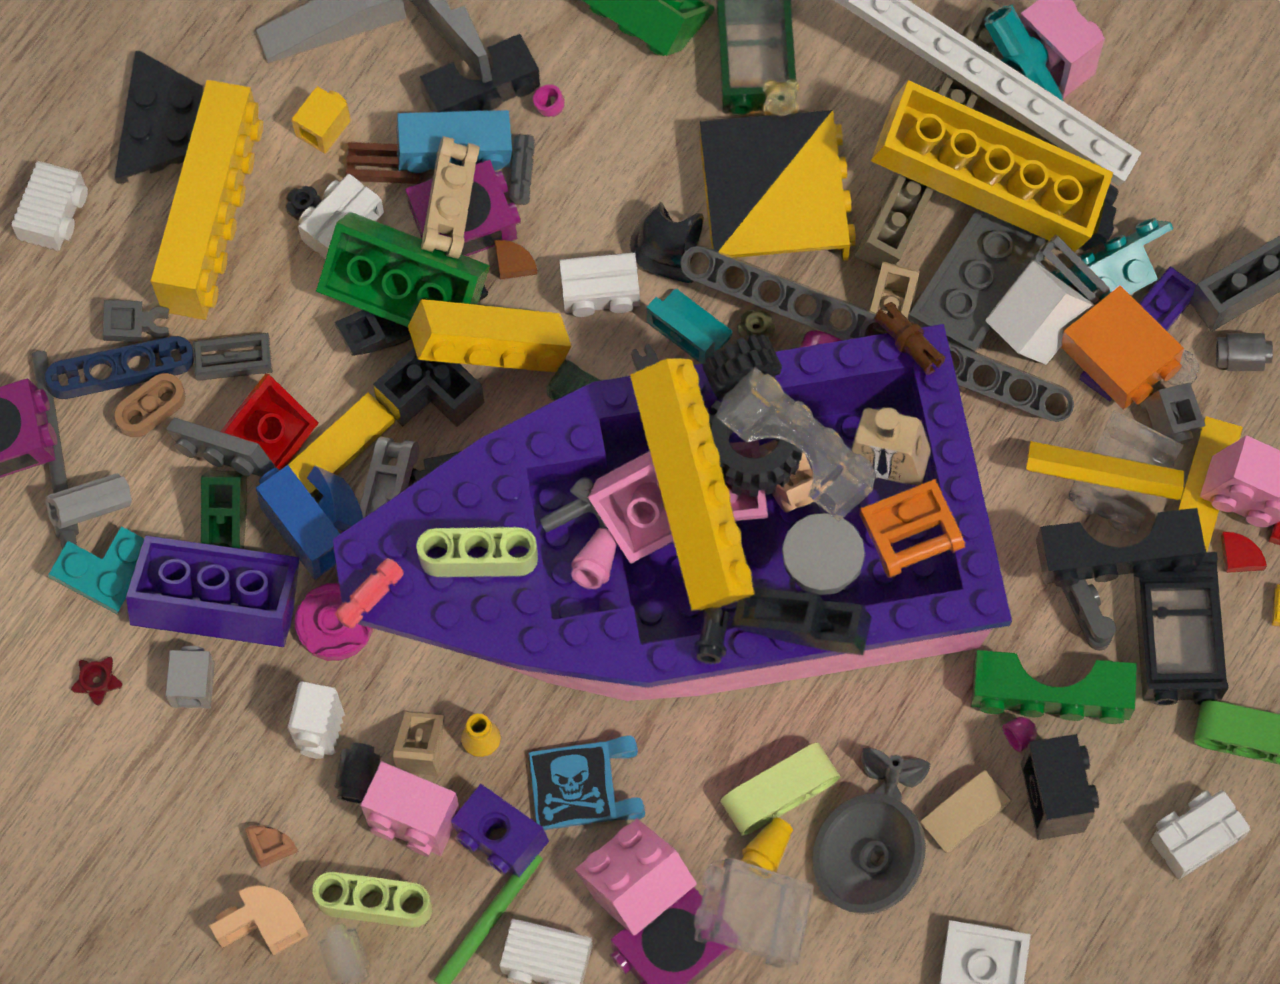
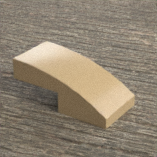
(966, 811)

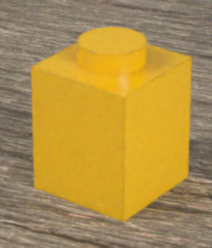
(321, 119)

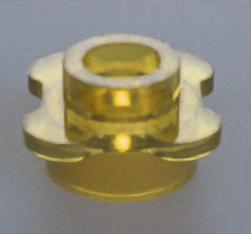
(773, 90)

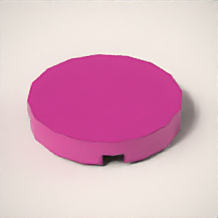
(322, 631)

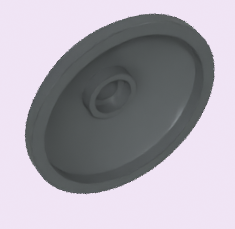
(853, 842)

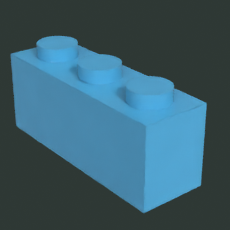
(421, 134)

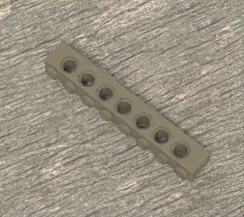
(905, 198)

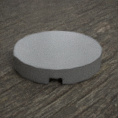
(823, 554)

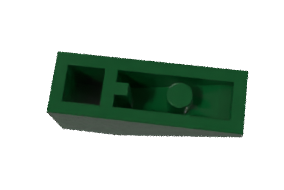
(223, 508)

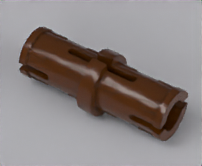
(909, 338)

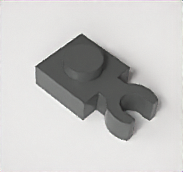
(126, 321)

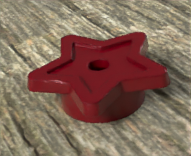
(88, 672)

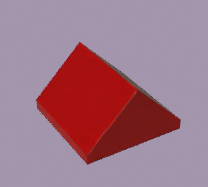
(272, 421)

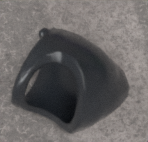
(662, 242)

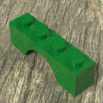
(1003, 685)

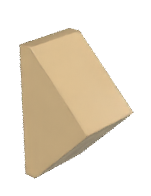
(419, 743)

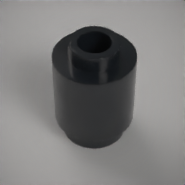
(356, 772)

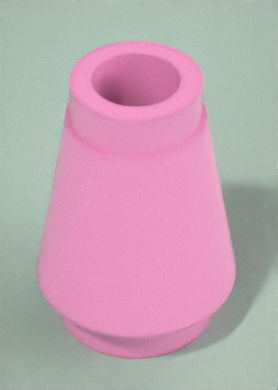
(594, 561)

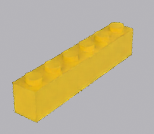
(692, 484)

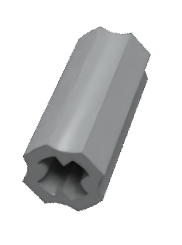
(88, 501)

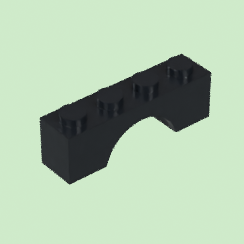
(1073, 555)

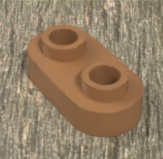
(147, 403)

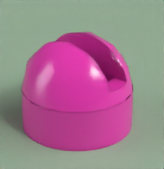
(542, 100)
(1020, 732)

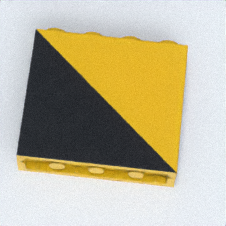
(776, 184)

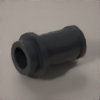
(711, 643)

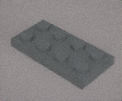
(975, 278)

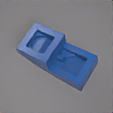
(338, 500)

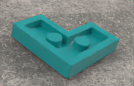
(100, 579)

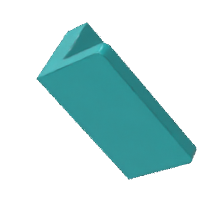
(688, 325)

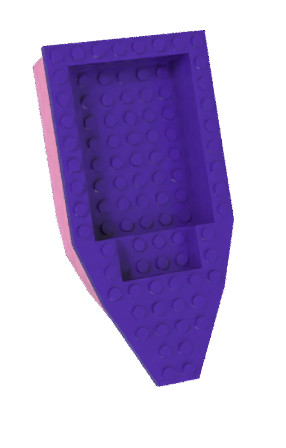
(639, 626)

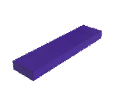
(1164, 303)

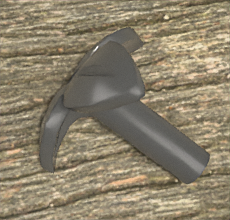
(574, 509)
(893, 771)

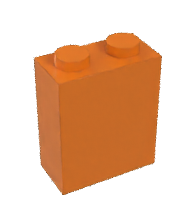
(1122, 348)

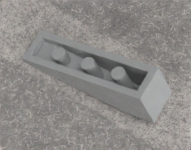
(325, 22)

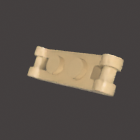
(450, 198)

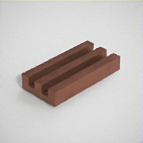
(368, 157)

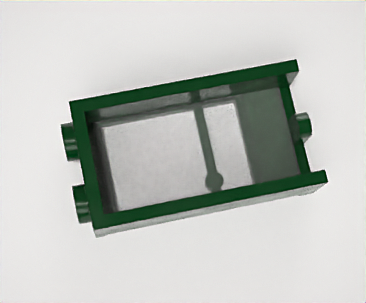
(753, 48)

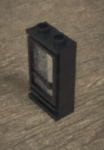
(1181, 635)

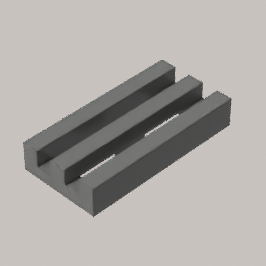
(1046, 251)
(237, 369)

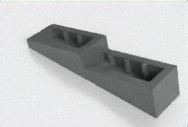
(459, 32)

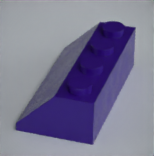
(213, 591)

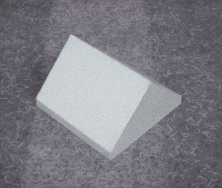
(1037, 313)

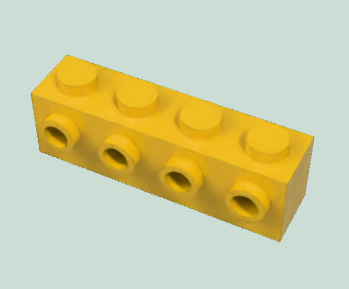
(489, 336)

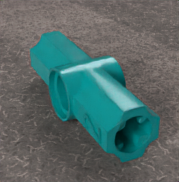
(1019, 49)

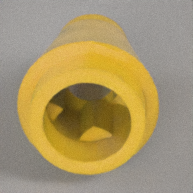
(480, 743)
(769, 845)

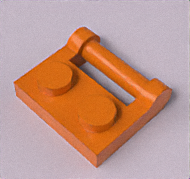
(906, 516)

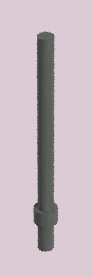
(56, 467)

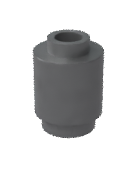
(1243, 352)

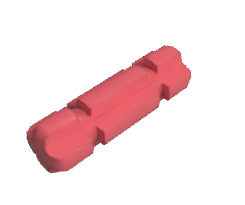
(369, 593)

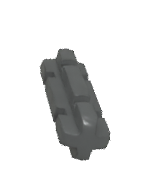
(522, 169)

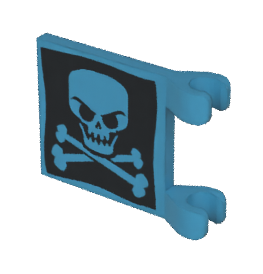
(577, 784)

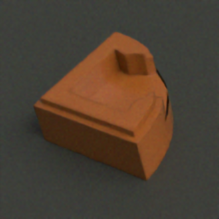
(514, 260)

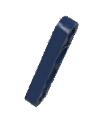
(118, 361)

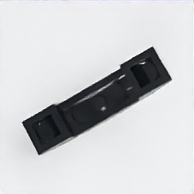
(370, 333)

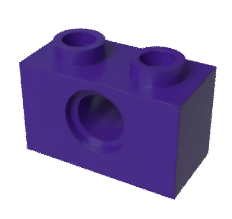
(487, 812)

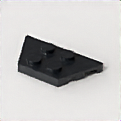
(156, 118)

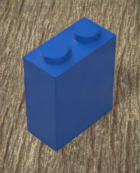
(298, 519)

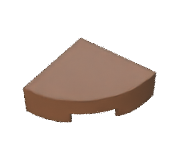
(269, 844)

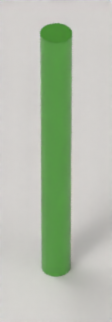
(485, 924)

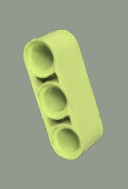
(460, 541)
(780, 788)
(357, 887)

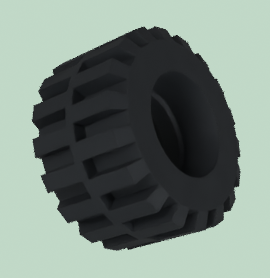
(752, 473)

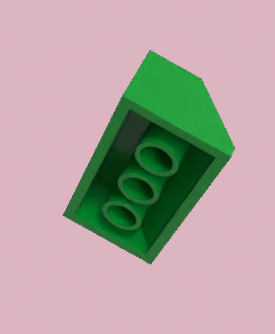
(660, 23)
(391, 273)

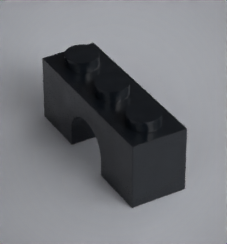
(512, 75)

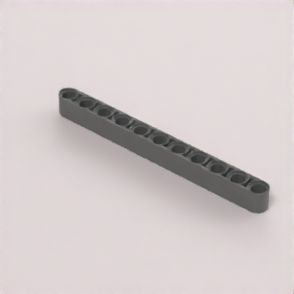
(861, 319)

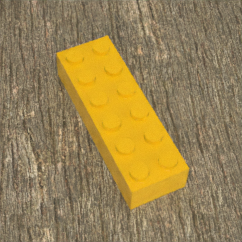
(991, 166)
(207, 200)

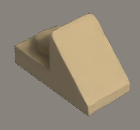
(894, 285)

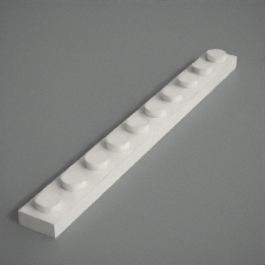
(998, 83)

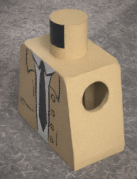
(893, 445)

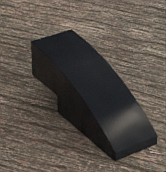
(804, 620)

